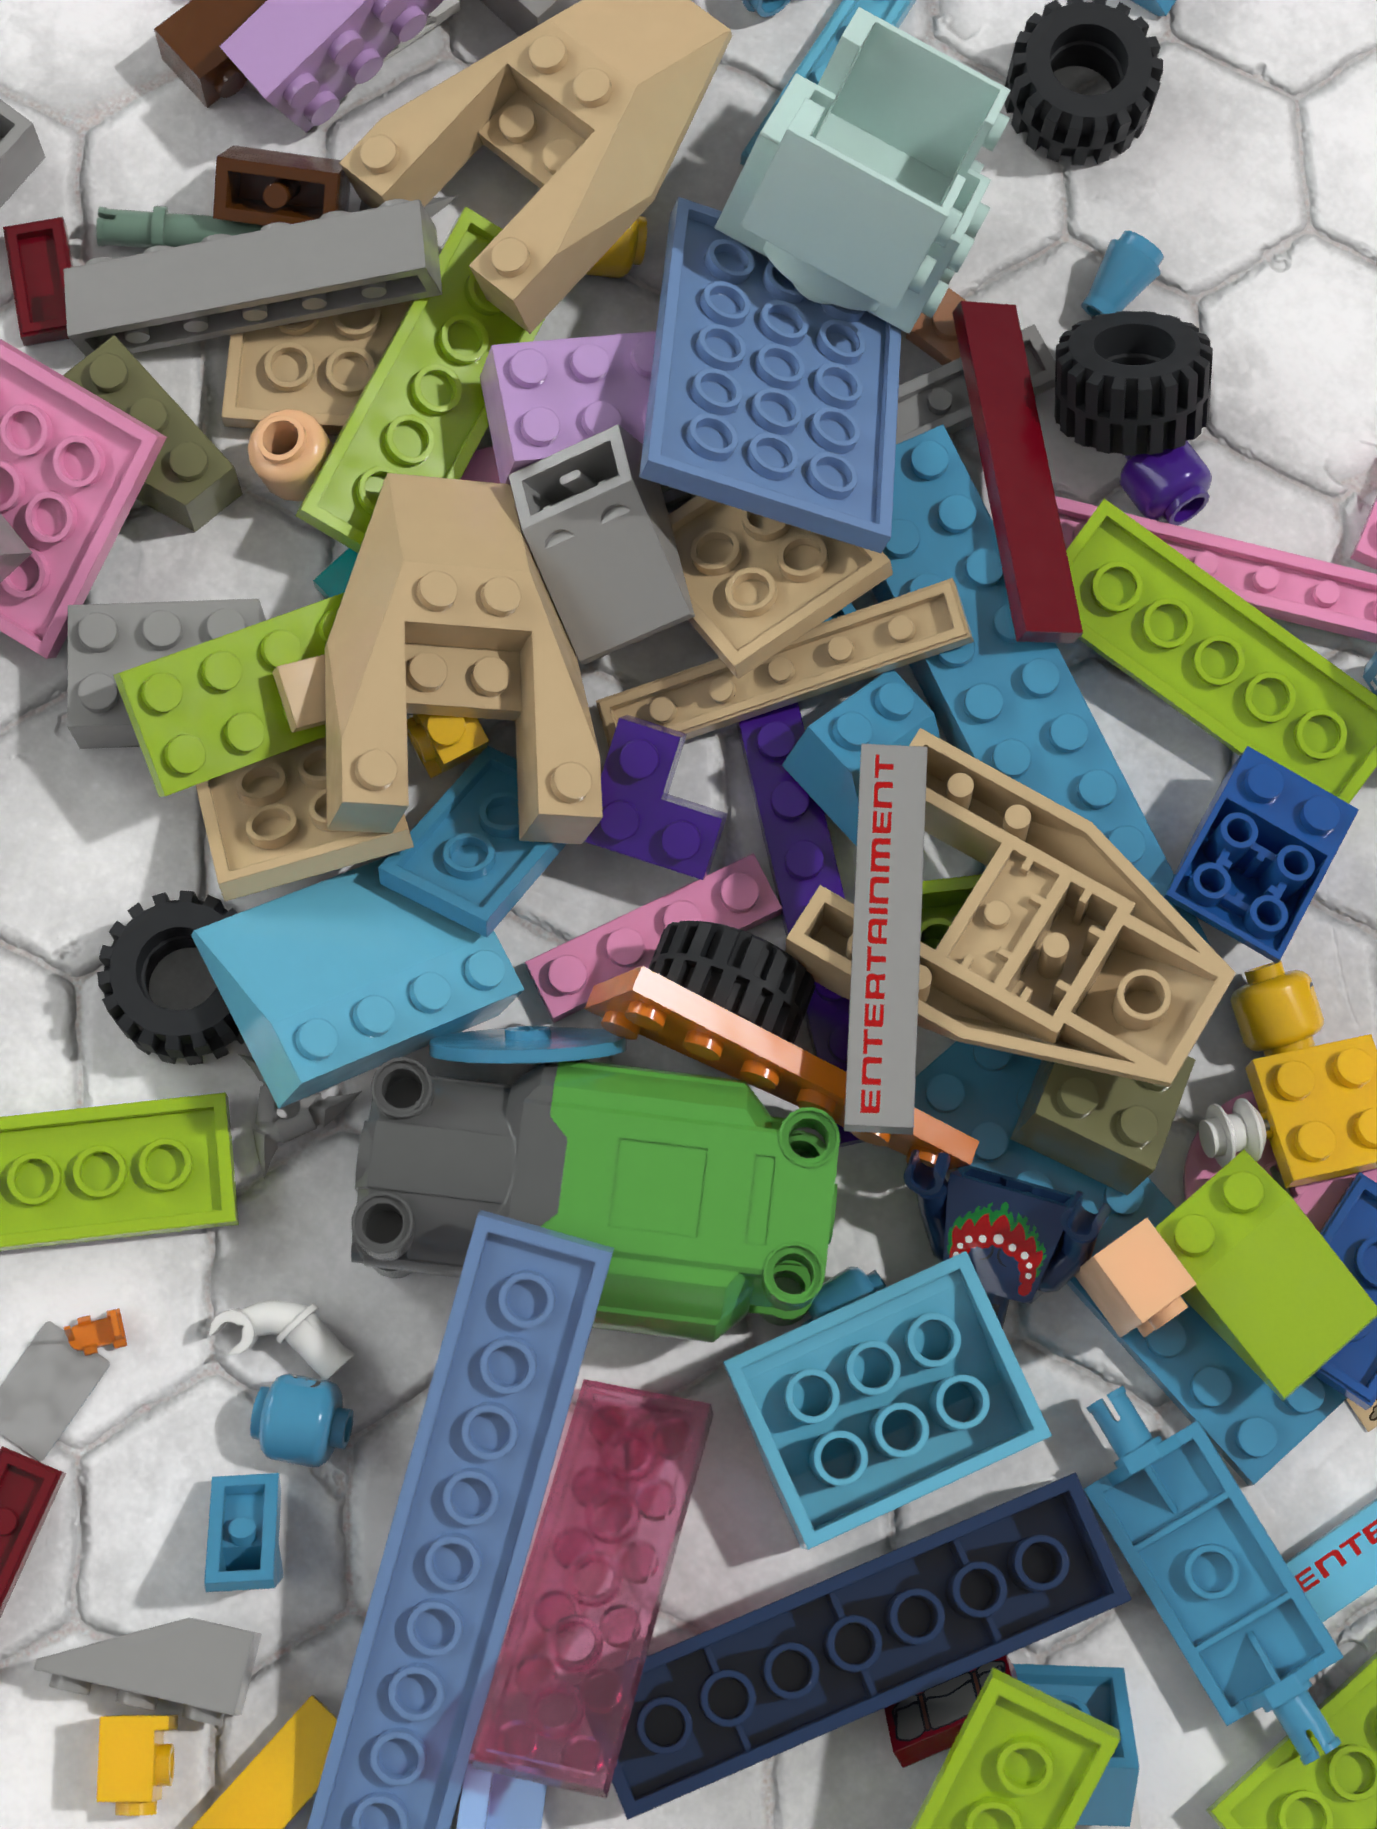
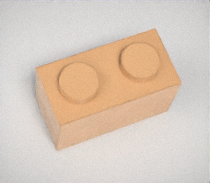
(1137, 1281)

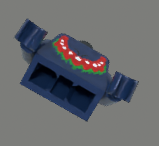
(1014, 1231)

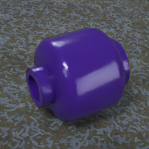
(1167, 484)

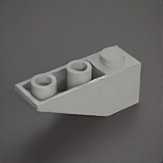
(179, 1661)

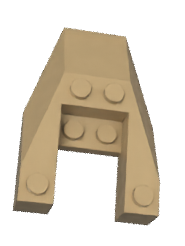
(578, 109)
(458, 625)
(1055, 946)

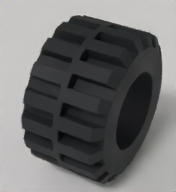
(1091, 38)
(1133, 382)
(128, 973)
(737, 974)

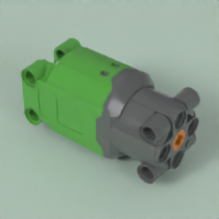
(644, 1160)

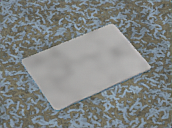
(46, 1391)

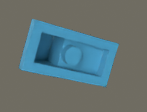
(244, 1533)

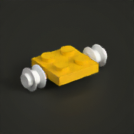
(1312, 1108)

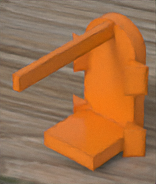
(91, 1335)

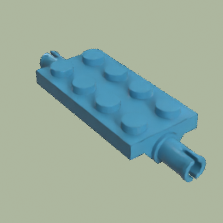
(1214, 1574)

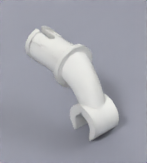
(291, 1323)

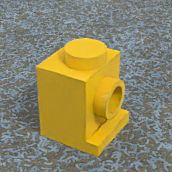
(445, 740)
(134, 1762)

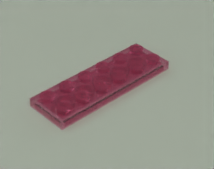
(592, 1589)

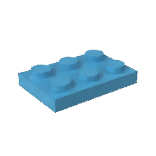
(470, 850)

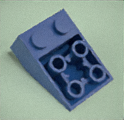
(1260, 853)

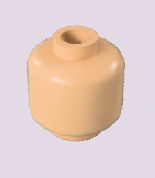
(288, 452)

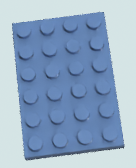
(769, 392)

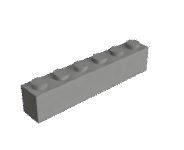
(255, 279)

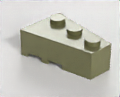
(190, 474)

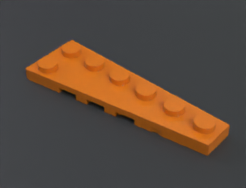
(716, 1037)

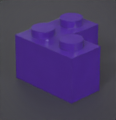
(640, 813)

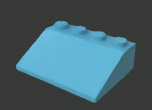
(349, 980)
(885, 1400)

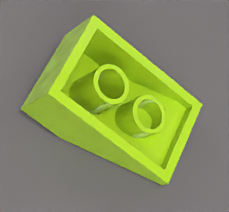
(1265, 1275)

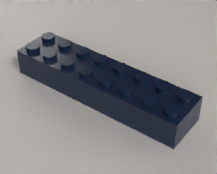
(864, 1642)

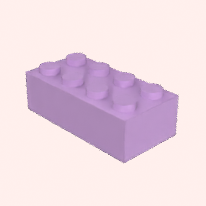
(317, 51)
(563, 392)

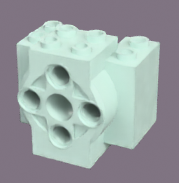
(871, 175)

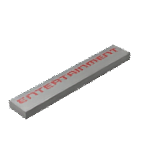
(886, 940)

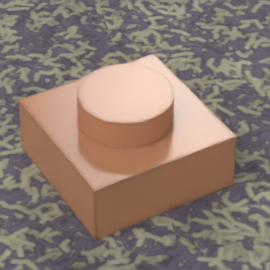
(938, 334)

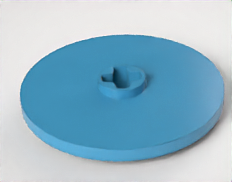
(526, 1045)

